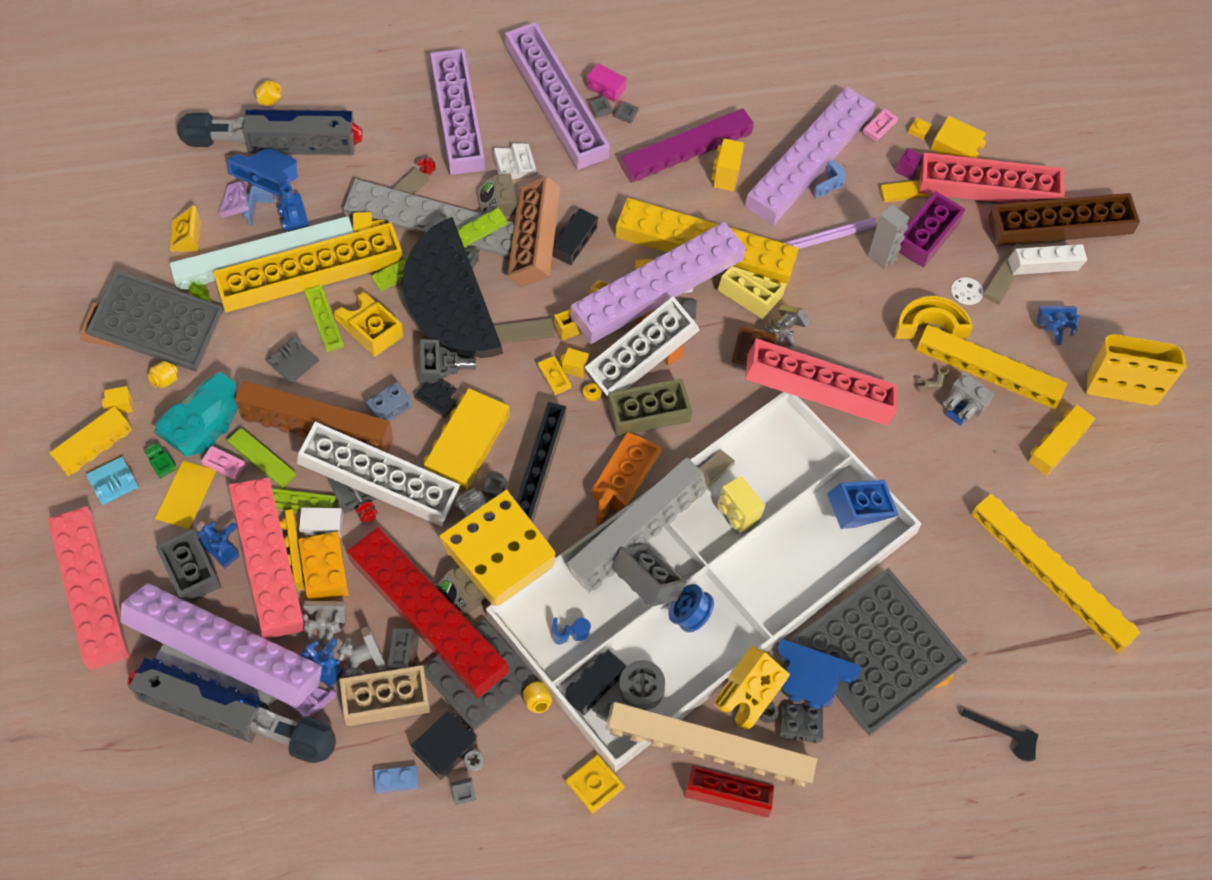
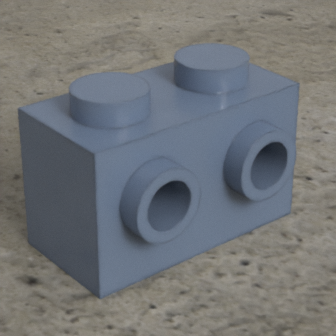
(389, 402)

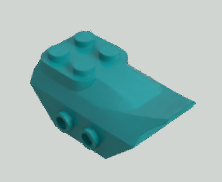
(200, 417)

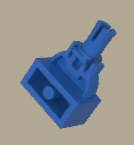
(292, 209)

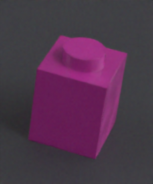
(909, 163)

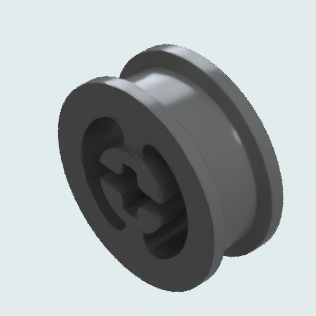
(628, 685)

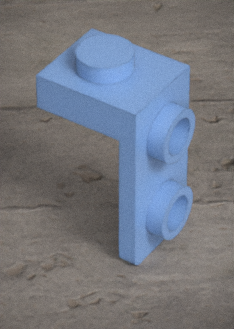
(837, 179)
(257, 195)

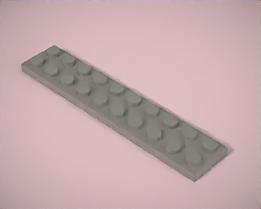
(421, 214)

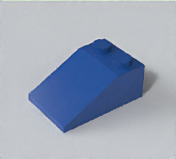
(861, 503)

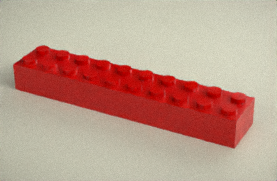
(428, 612)

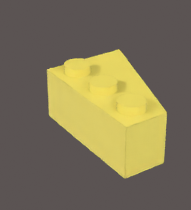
(751, 291)

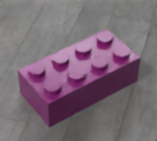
(930, 228)

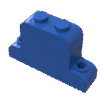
(264, 169)
(814, 674)

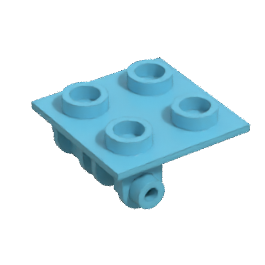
(112, 480)

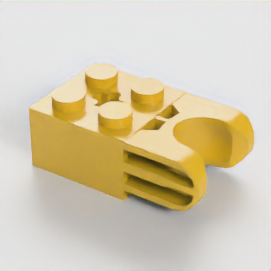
(370, 325)
(752, 685)

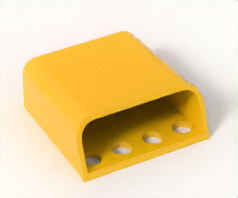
(1135, 369)
(503, 552)

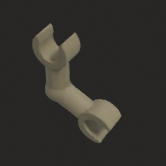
(933, 384)

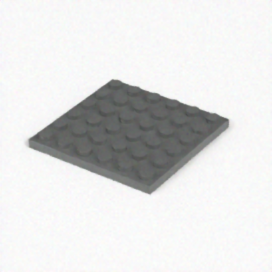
(892, 642)

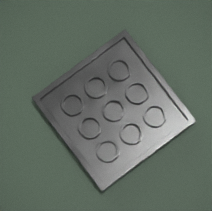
(466, 705)

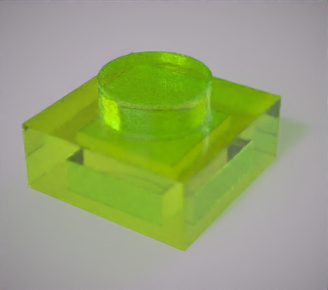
(199, 292)

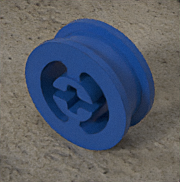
(691, 608)

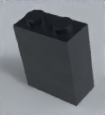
(444, 744)

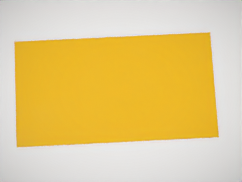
(185, 495)

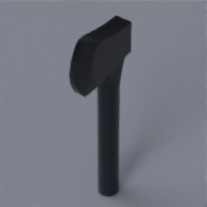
(1026, 739)

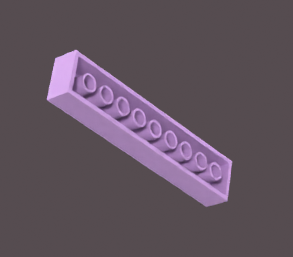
(557, 96)
(809, 156)
(657, 282)
(221, 644)

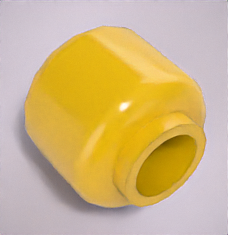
(268, 93)
(162, 375)
(537, 697)

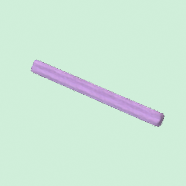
(833, 233)

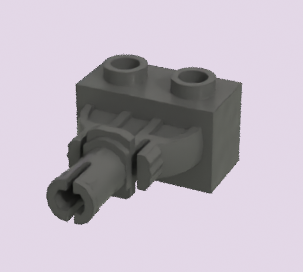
(438, 362)

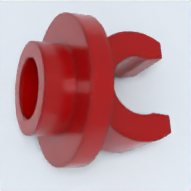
(429, 165)

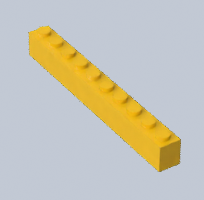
(1055, 573)

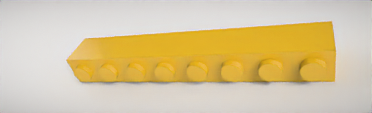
(991, 367)

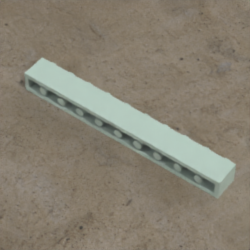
(201, 267)

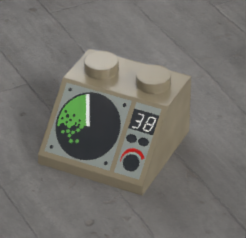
(496, 193)
(461, 591)

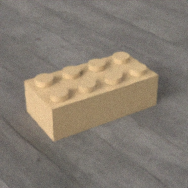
(384, 695)

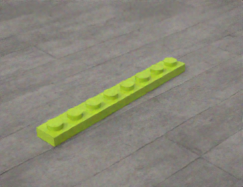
(469, 234)

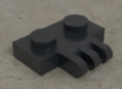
(437, 397)

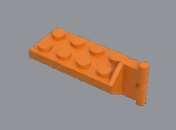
(624, 475)

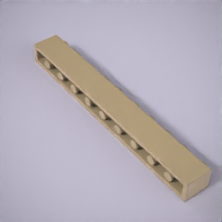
(711, 744)

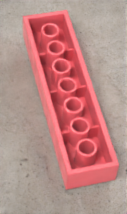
(989, 179)
(821, 382)
(266, 558)
(88, 588)

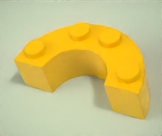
(934, 311)

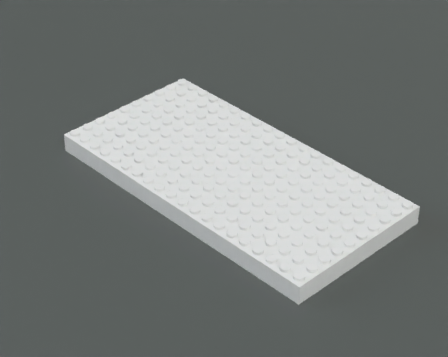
(759, 579)

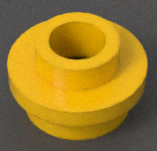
(592, 396)

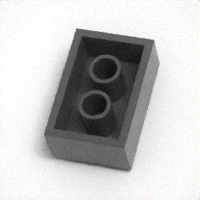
(188, 566)
(648, 575)

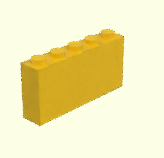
(467, 438)

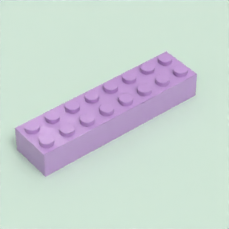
(457, 112)

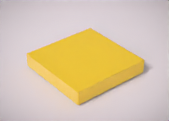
(594, 784)

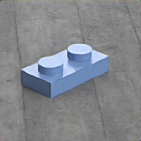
(396, 779)

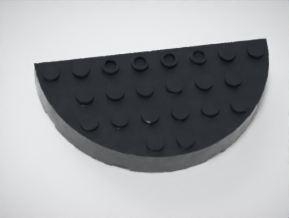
(446, 295)

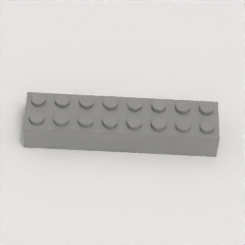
(638, 523)

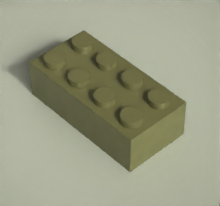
(649, 407)

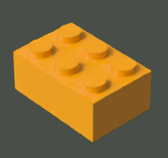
(323, 567)

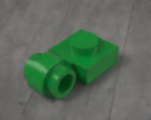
(159, 461)

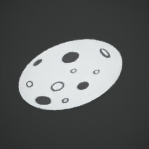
(967, 291)

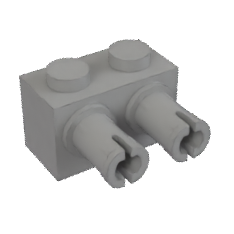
(971, 394)

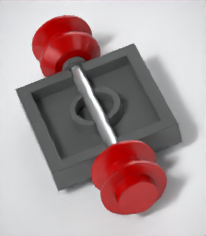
(354, 499)

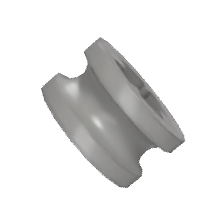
(471, 754)

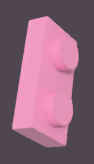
(880, 125)
(223, 463)

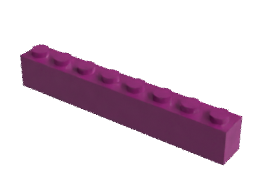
(686, 145)

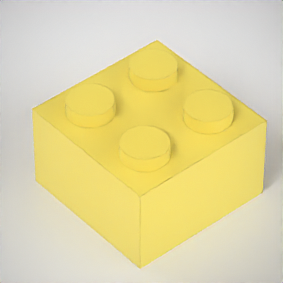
(740, 505)

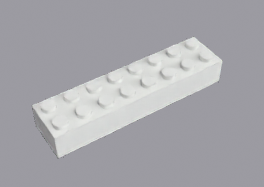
(378, 474)

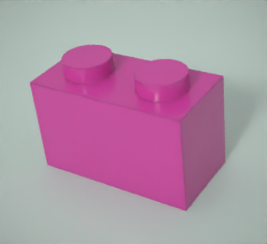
(606, 82)

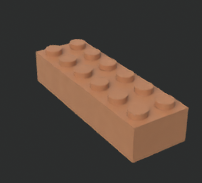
(534, 232)

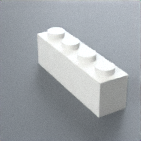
(1047, 259)

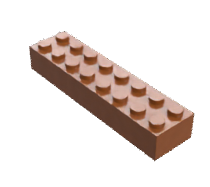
(299, 414)

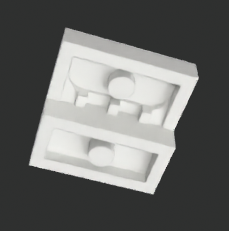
(514, 160)

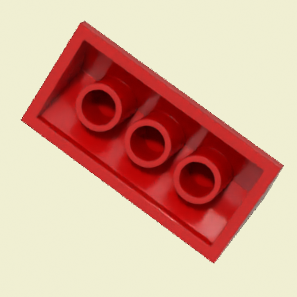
(730, 791)

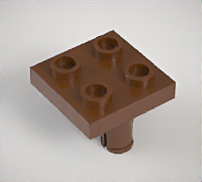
(745, 340)

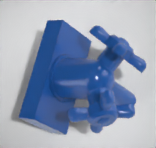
(1060, 318)
(217, 545)
(330, 671)

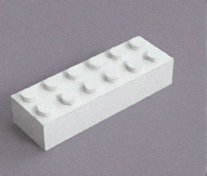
(643, 347)

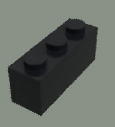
(575, 236)
(595, 682)

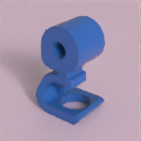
(579, 631)

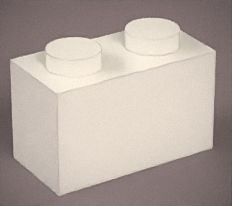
(320, 521)

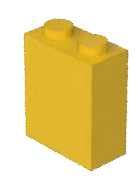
(958, 139)

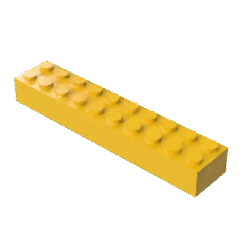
(669, 229)
(308, 267)

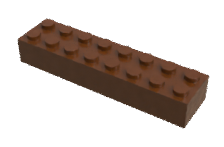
(1063, 219)

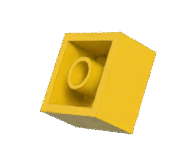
(727, 164)

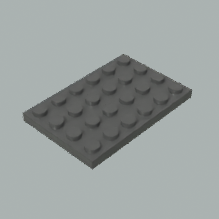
(155, 320)

